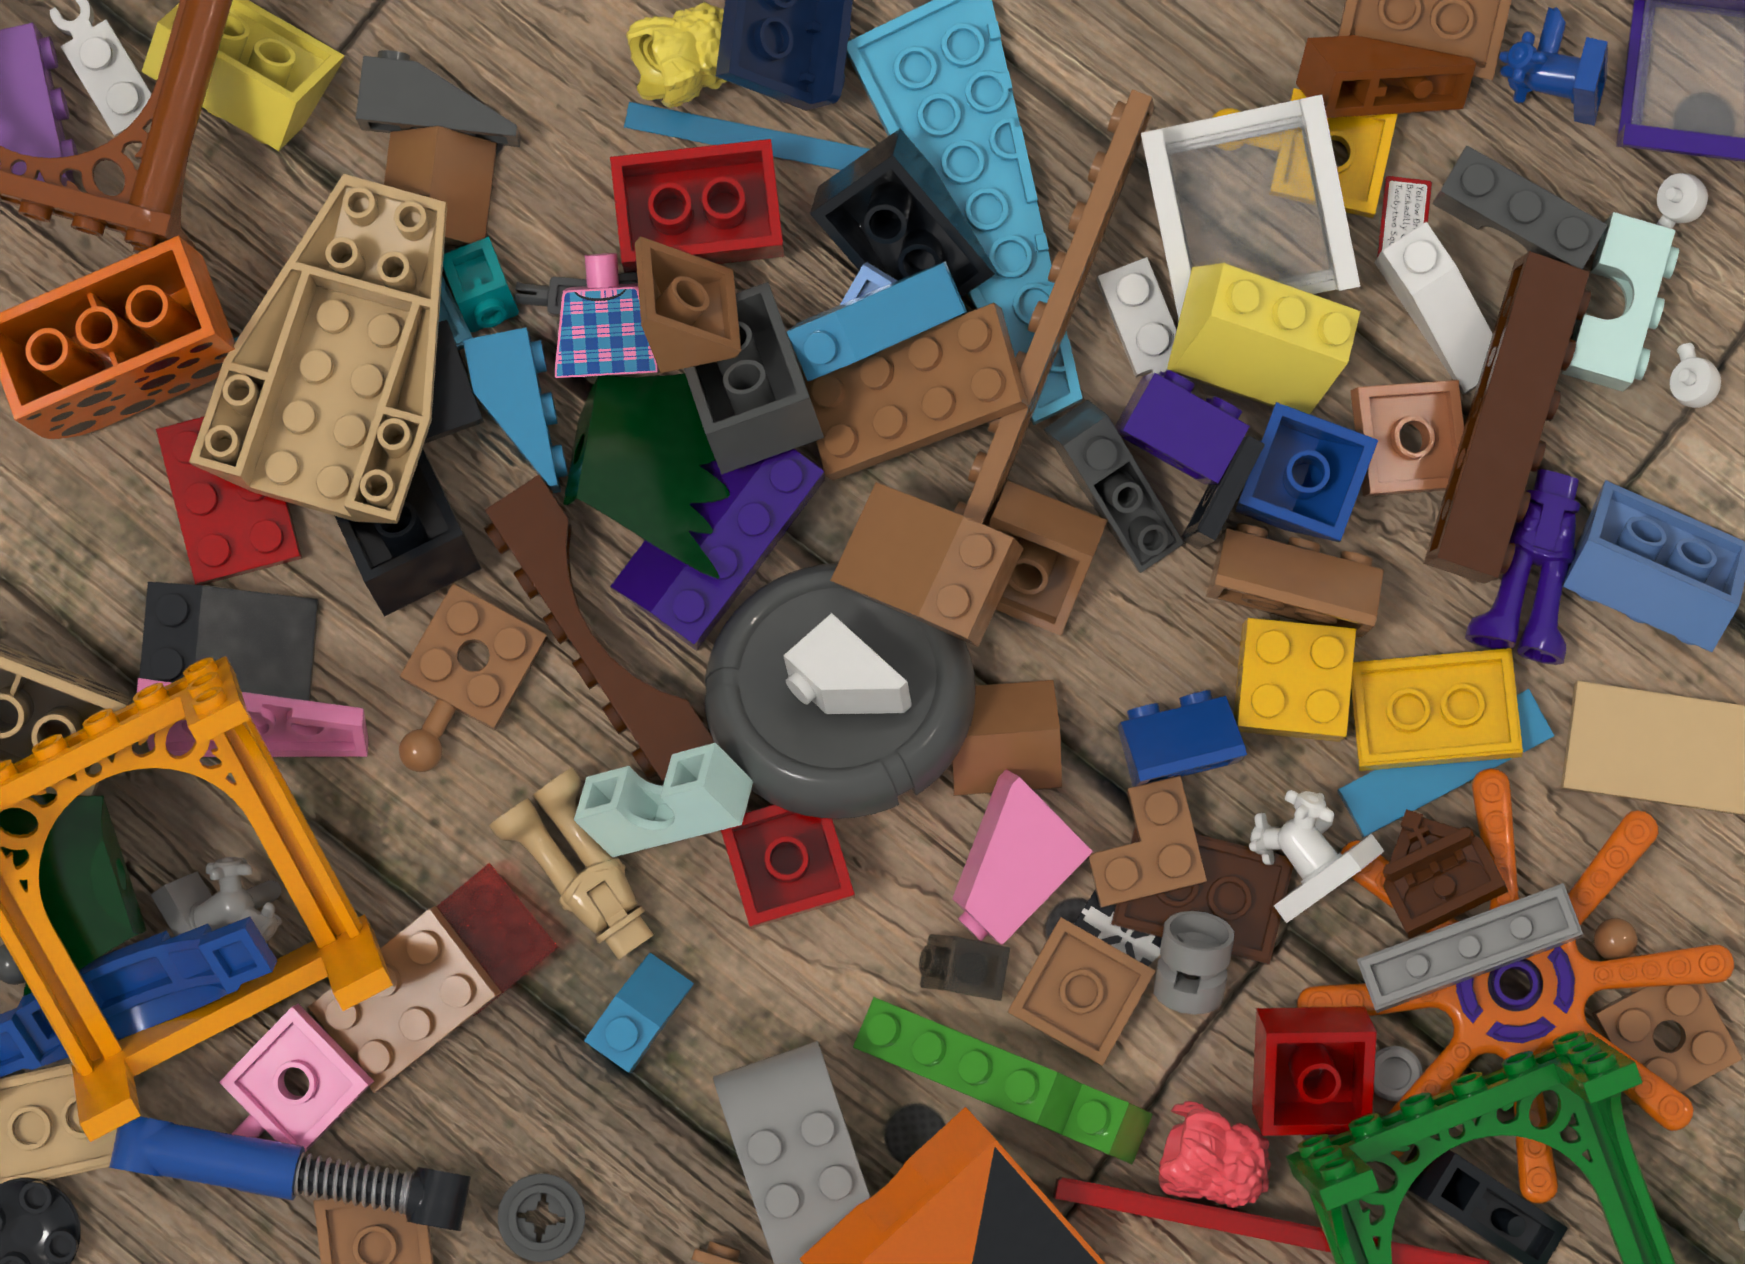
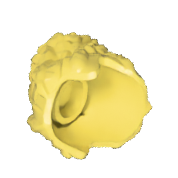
(677, 54)

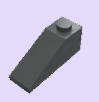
(407, 96)

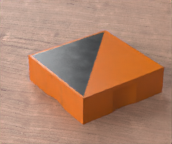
(955, 1205)

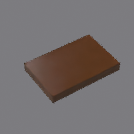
(1236, 890)

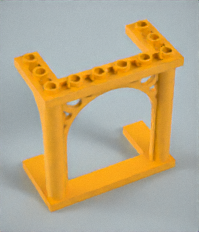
(214, 710)

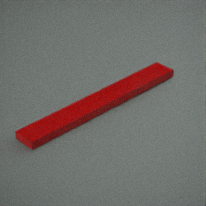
(1232, 1221)

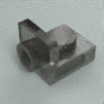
(964, 966)

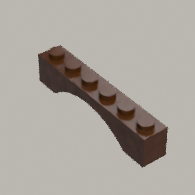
(540, 539)

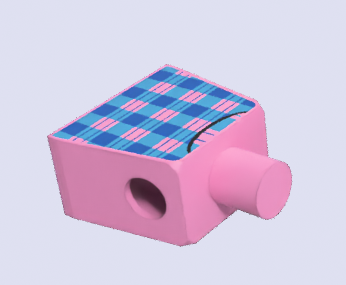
(602, 325)

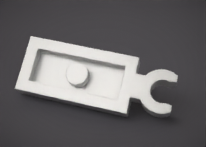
(103, 67)
(1139, 316)

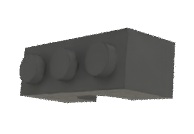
(1496, 197)

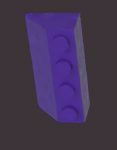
(745, 530)

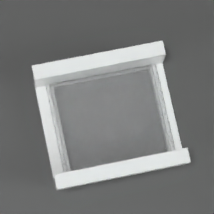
(1254, 196)

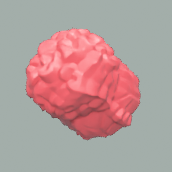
(1214, 1159)

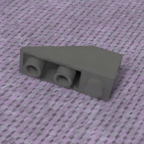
(1114, 484)

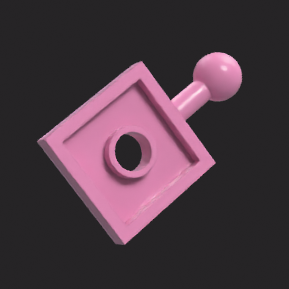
(261, 1090)

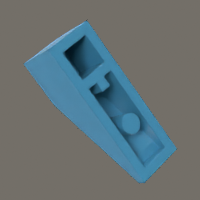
(875, 321)

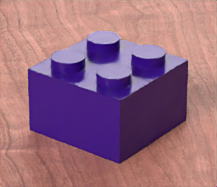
(1181, 427)

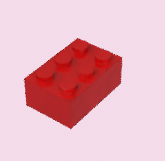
(700, 201)

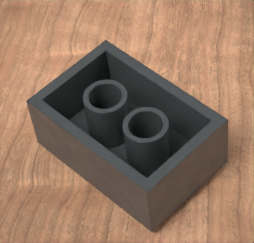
(759, 399)

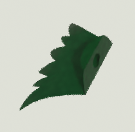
(641, 462)
(81, 877)

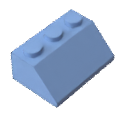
(1658, 567)

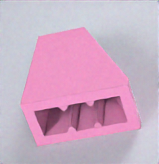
(1015, 861)

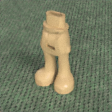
(600, 892)

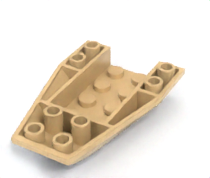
(337, 361)

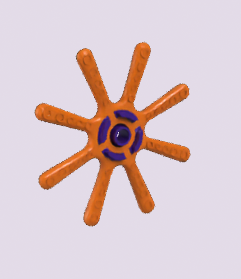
(1558, 982)

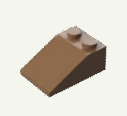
(928, 563)

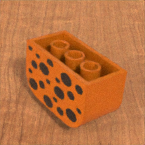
(113, 342)

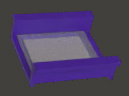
(1685, 78)

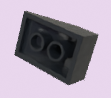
(899, 216)
(418, 552)
(260, 634)

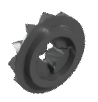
(525, 1197)

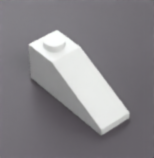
(1438, 302)

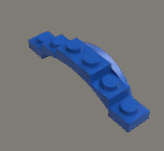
(144, 987)

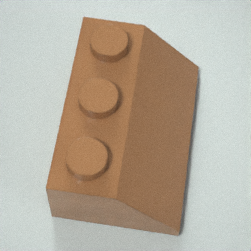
(1296, 580)

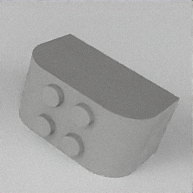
(792, 1148)

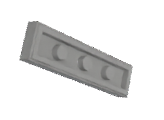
(1470, 948)

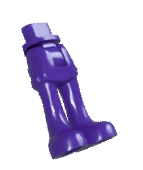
(1547, 541)

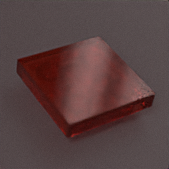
(497, 928)

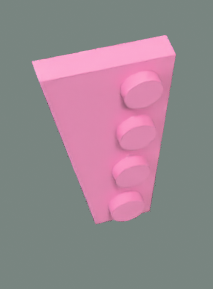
(287, 727)

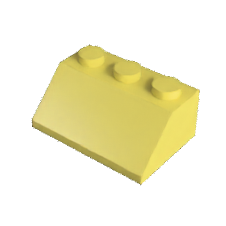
(263, 73)
(1261, 337)

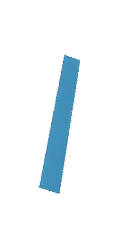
(719, 132)

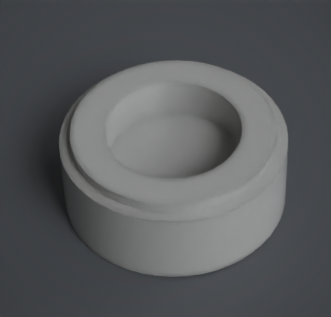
(1395, 1072)

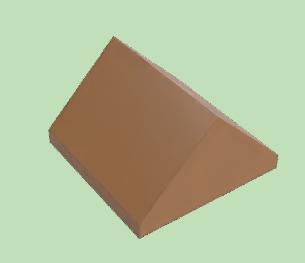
(448, 169)
(686, 307)
(1011, 730)

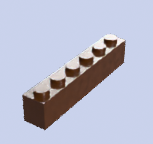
(1508, 418)

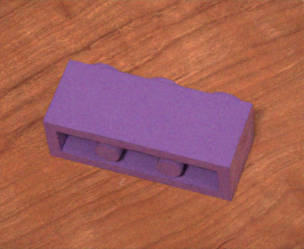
(28, 102)

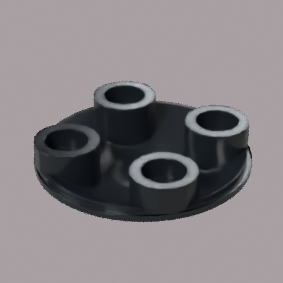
(37, 1223)

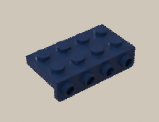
(786, 49)

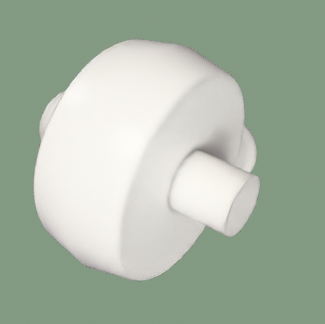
(1681, 199)
(1694, 380)

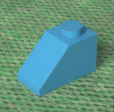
(639, 1012)

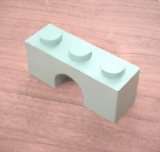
(1636, 259)
(699, 796)

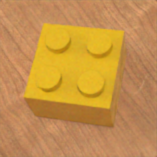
(1294, 679)

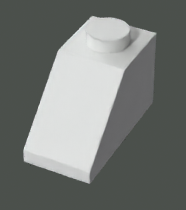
(843, 673)

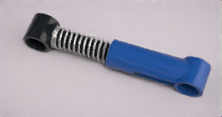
(284, 1171)

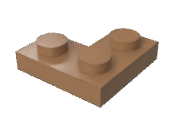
(1166, 849)

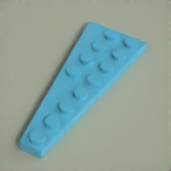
(951, 94)

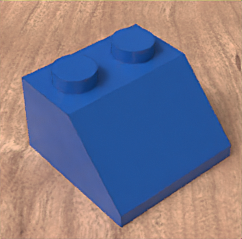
(1306, 474)
(1180, 740)

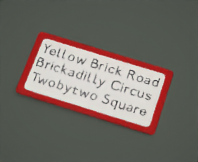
(1403, 209)

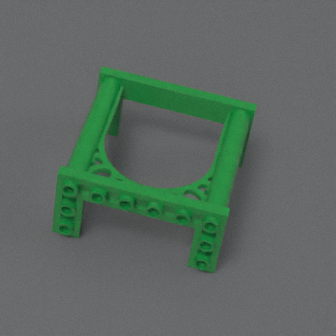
(1588, 1084)

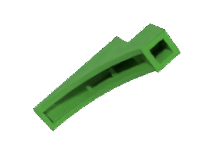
(1003, 1080)

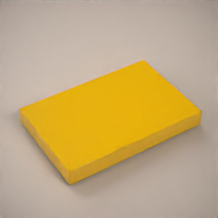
(1435, 709)

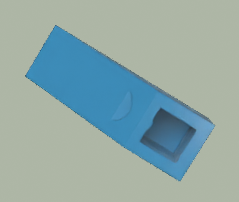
(508, 387)

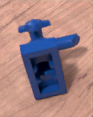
(1558, 74)

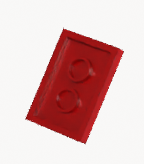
(221, 523)

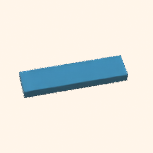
(1387, 793)

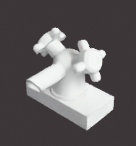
(1309, 851)

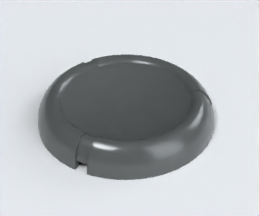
(834, 761)

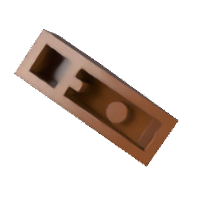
(1382, 77)

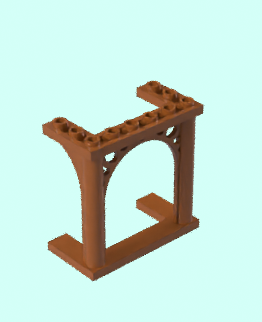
(152, 195)

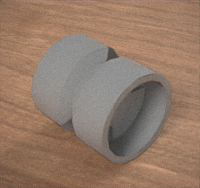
(1193, 962)

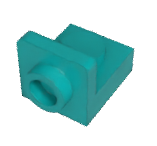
(479, 285)

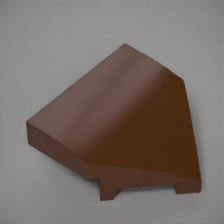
(1438, 873)

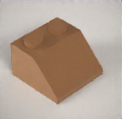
(1055, 555)

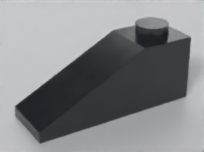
(1487, 1208)

